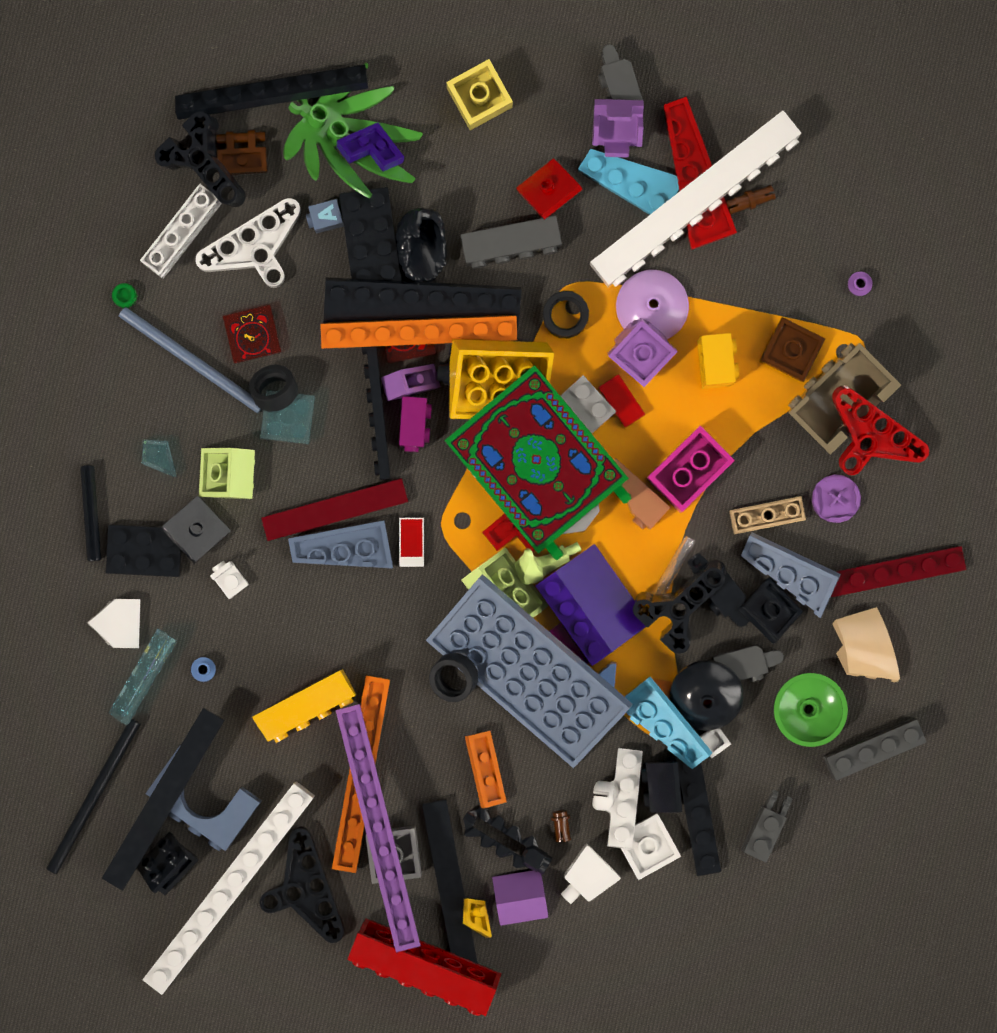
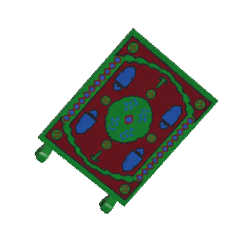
(537, 460)

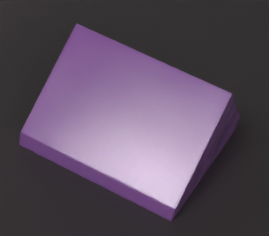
(520, 897)

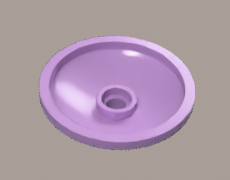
(656, 285)

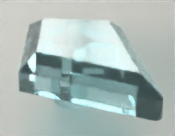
(158, 456)

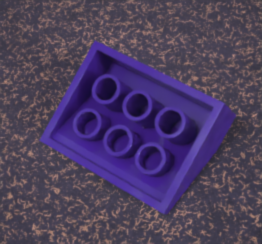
(591, 604)

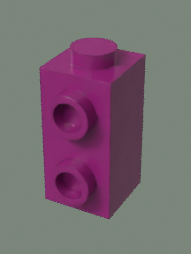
(413, 423)

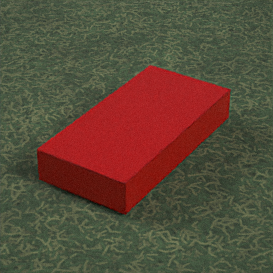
(621, 400)

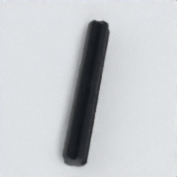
(90, 513)

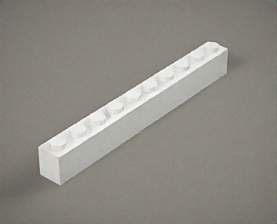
(695, 199)
(228, 888)

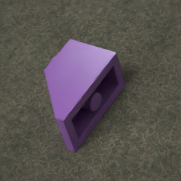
(410, 382)

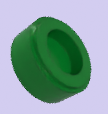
(124, 295)

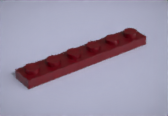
(899, 571)

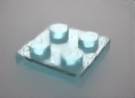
(291, 423)

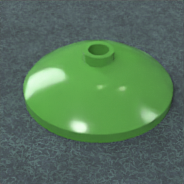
(827, 713)

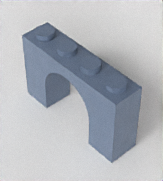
(219, 829)

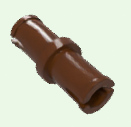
(750, 199)

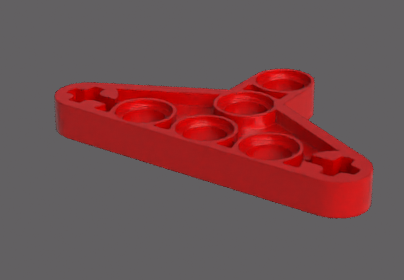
(864, 427)

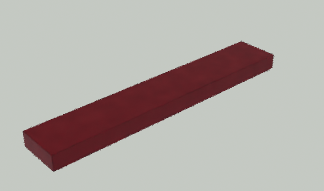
(334, 509)

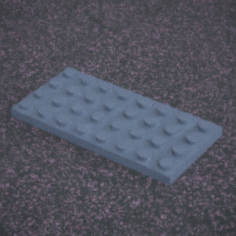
(530, 671)

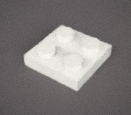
(651, 847)

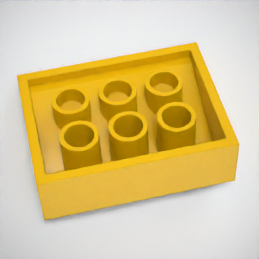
(487, 368)

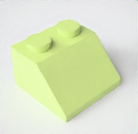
(226, 473)

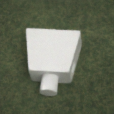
(588, 876)

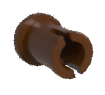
(561, 825)

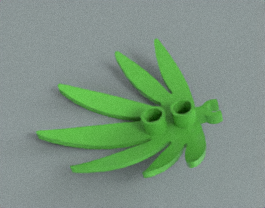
(325, 126)

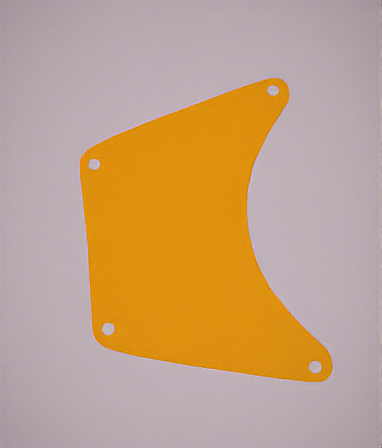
(673, 411)

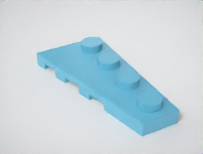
(633, 182)

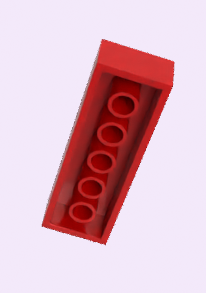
(425, 968)

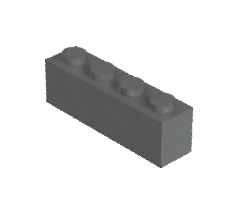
(511, 241)
(874, 749)

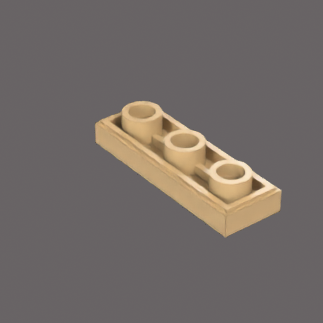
(753, 518)

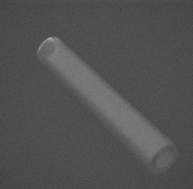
(674, 566)

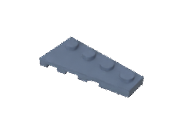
(350, 546)
(799, 575)

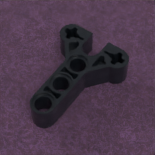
(173, 156)
(663, 605)

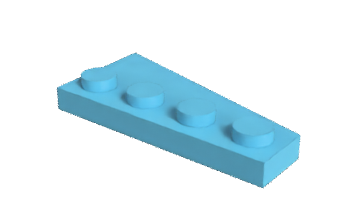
(664, 722)

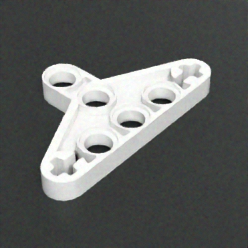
(244, 251)

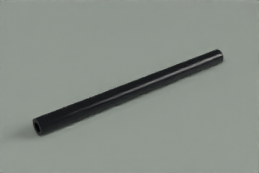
(93, 796)

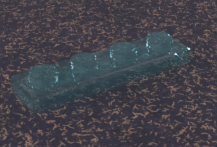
(142, 676)

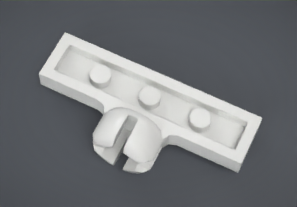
(621, 798)

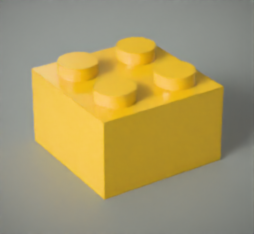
(717, 360)

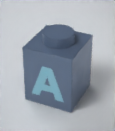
(324, 216)

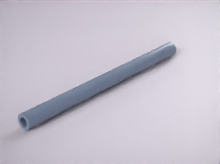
(189, 358)

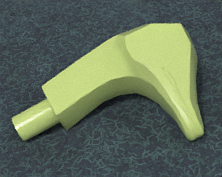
(533, 569)

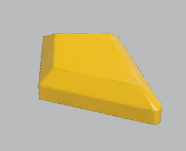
(476, 917)

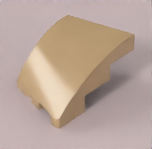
(866, 646)

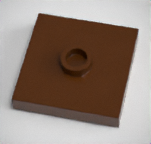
(792, 349)

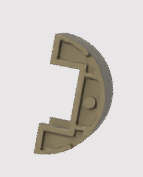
(816, 408)

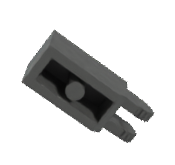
(618, 76)
(750, 661)
(766, 828)

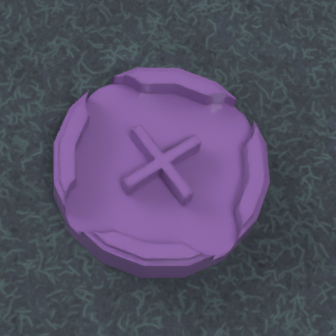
(836, 498)

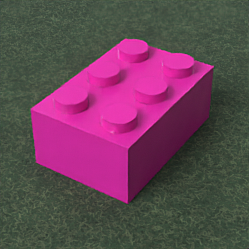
(690, 469)

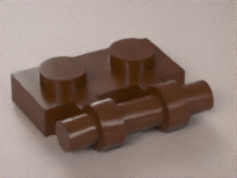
(243, 160)

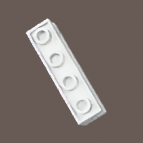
(181, 231)

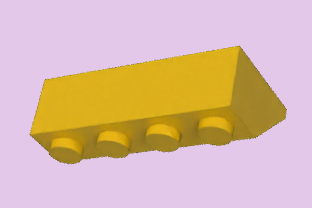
(305, 705)

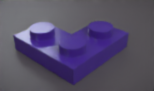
(371, 142)

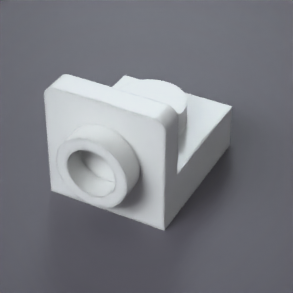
(229, 578)

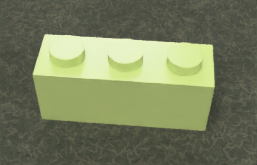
(502, 573)

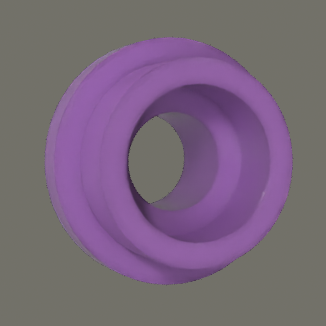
(854, 289)

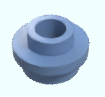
(210, 666)

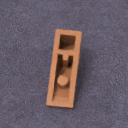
(644, 504)

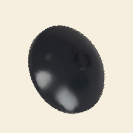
(707, 681)

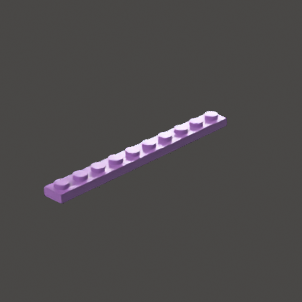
(378, 828)

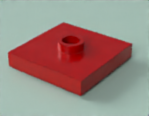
(549, 188)

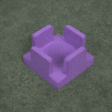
(617, 125)
(642, 351)

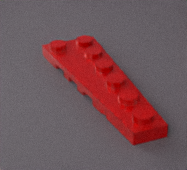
(690, 162)

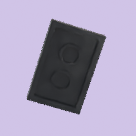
(141, 552)

